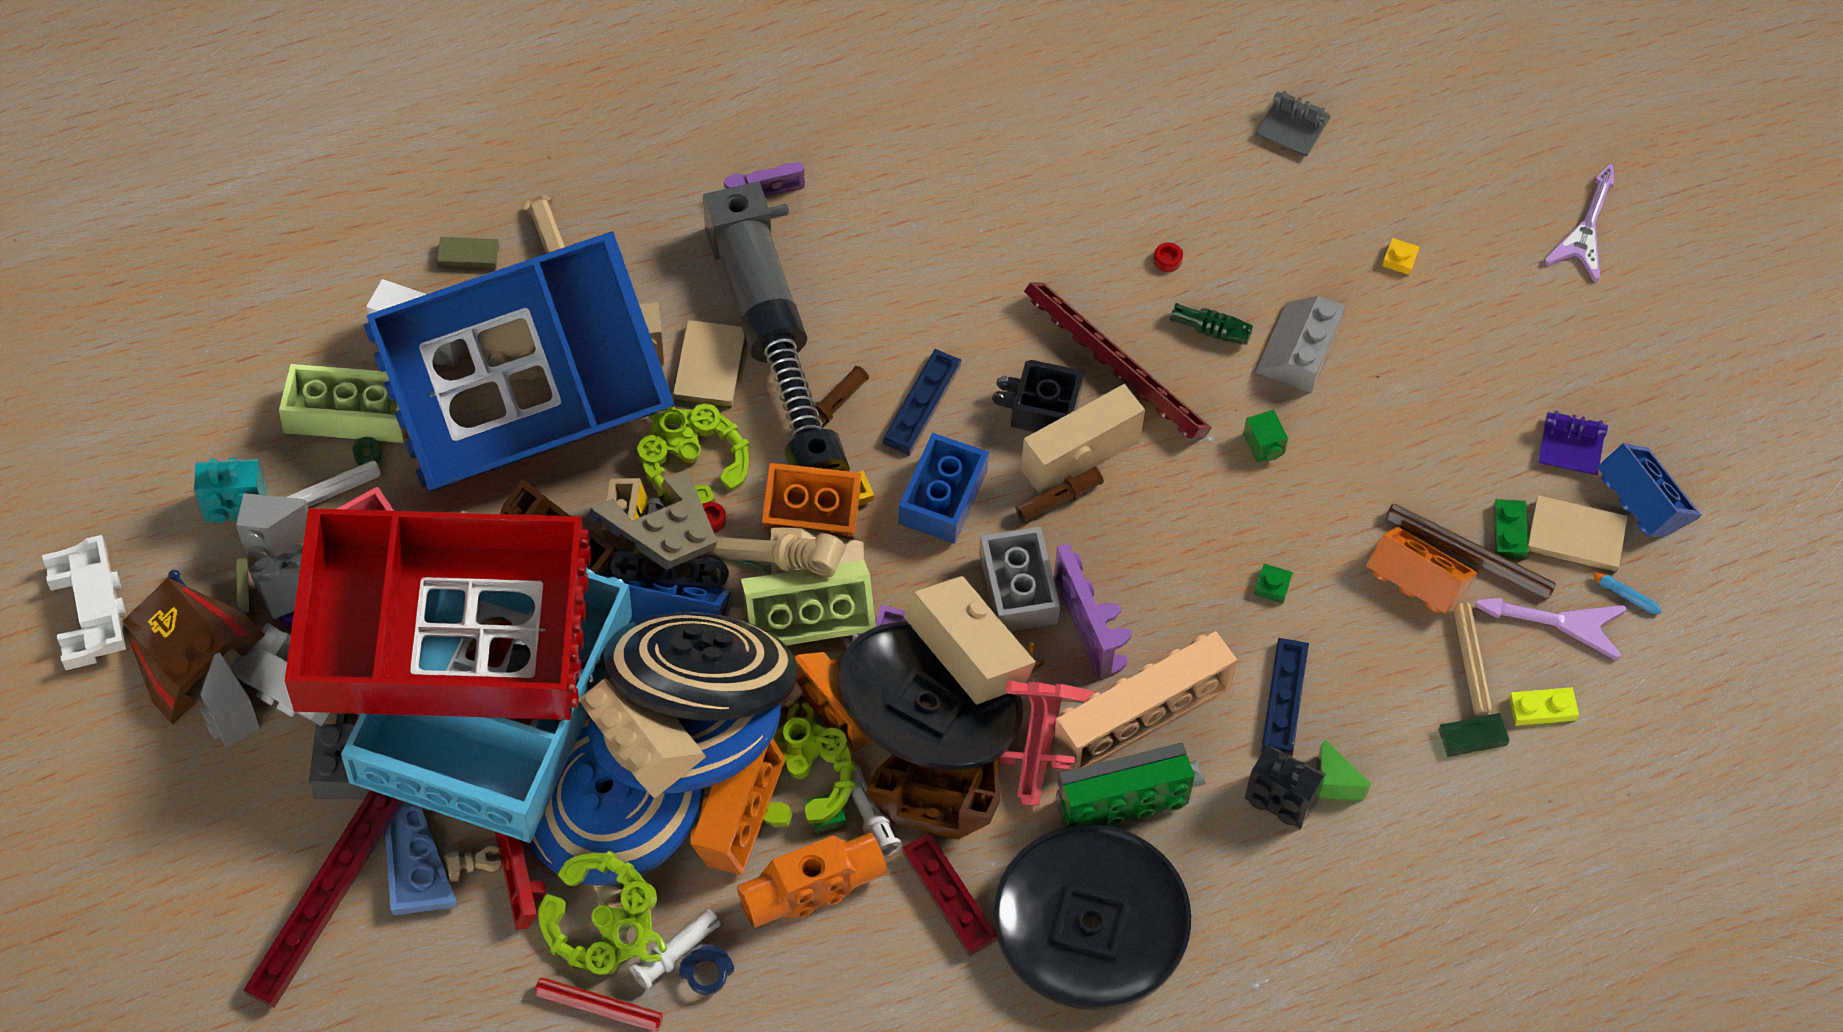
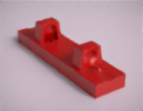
(520, 890)

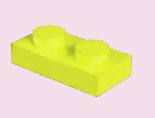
(1543, 706)

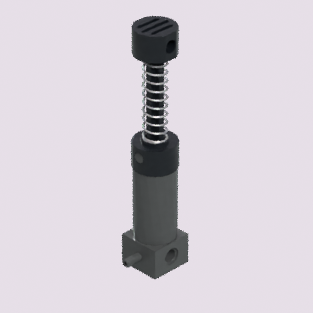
(741, 237)

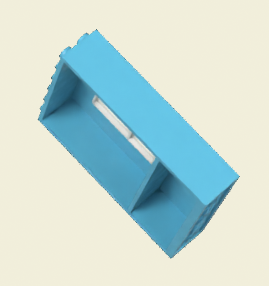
(482, 766)

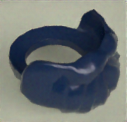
(706, 953)

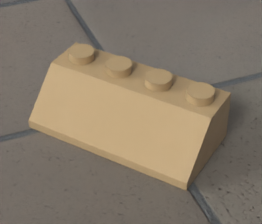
(647, 741)

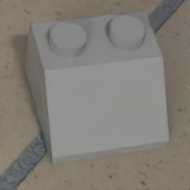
(270, 524)
(226, 704)

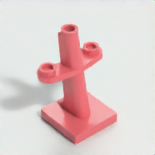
(1045, 709)

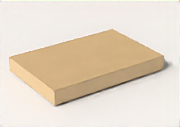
(709, 363)
(1577, 533)

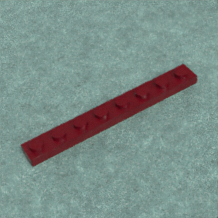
(1124, 366)
(322, 898)

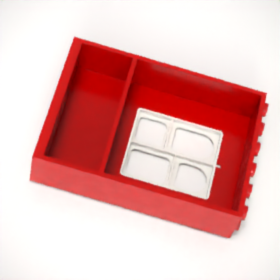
(366, 603)

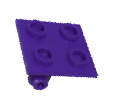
(1572, 443)

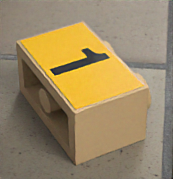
(632, 499)

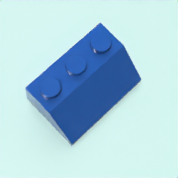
(1647, 490)

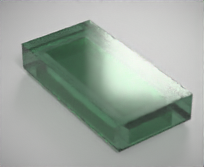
(1473, 734)

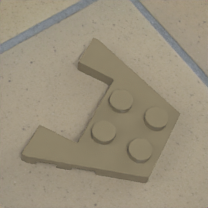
(668, 534)

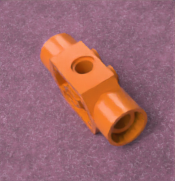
(811, 878)

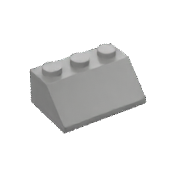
(1301, 341)

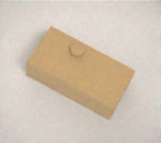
(1082, 439)
(968, 639)

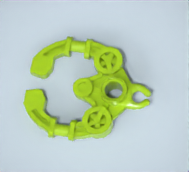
(684, 443)
(799, 758)
(637, 901)

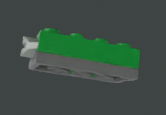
(1128, 787)

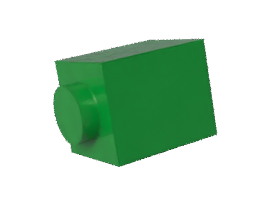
(1265, 436)

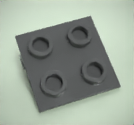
(1293, 123)

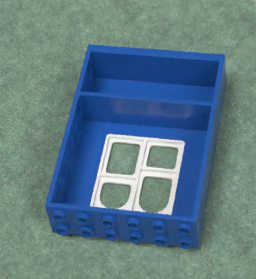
(584, 337)

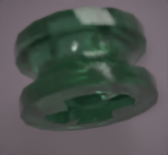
(365, 443)

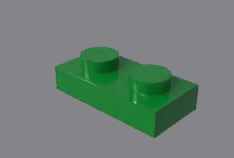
(1510, 528)

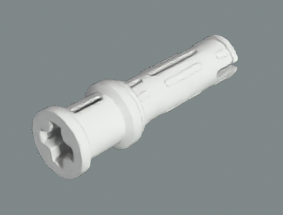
(873, 819)
(647, 972)

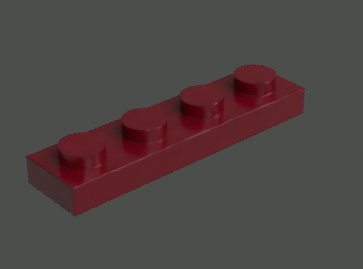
(949, 894)

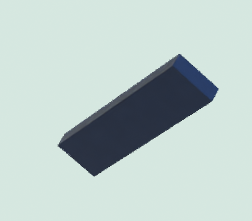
(922, 402)
(1285, 695)

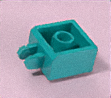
(221, 486)

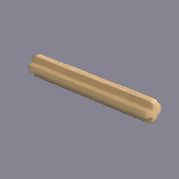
(1472, 659)

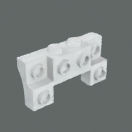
(96, 600)
(265, 671)

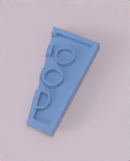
(414, 865)

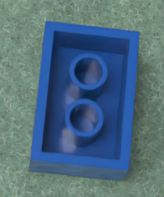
(943, 488)

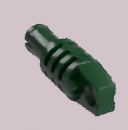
(1213, 324)

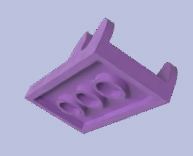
(1088, 617)

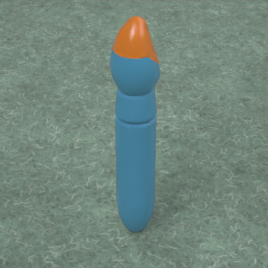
(1627, 593)

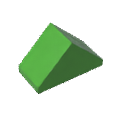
(1341, 778)

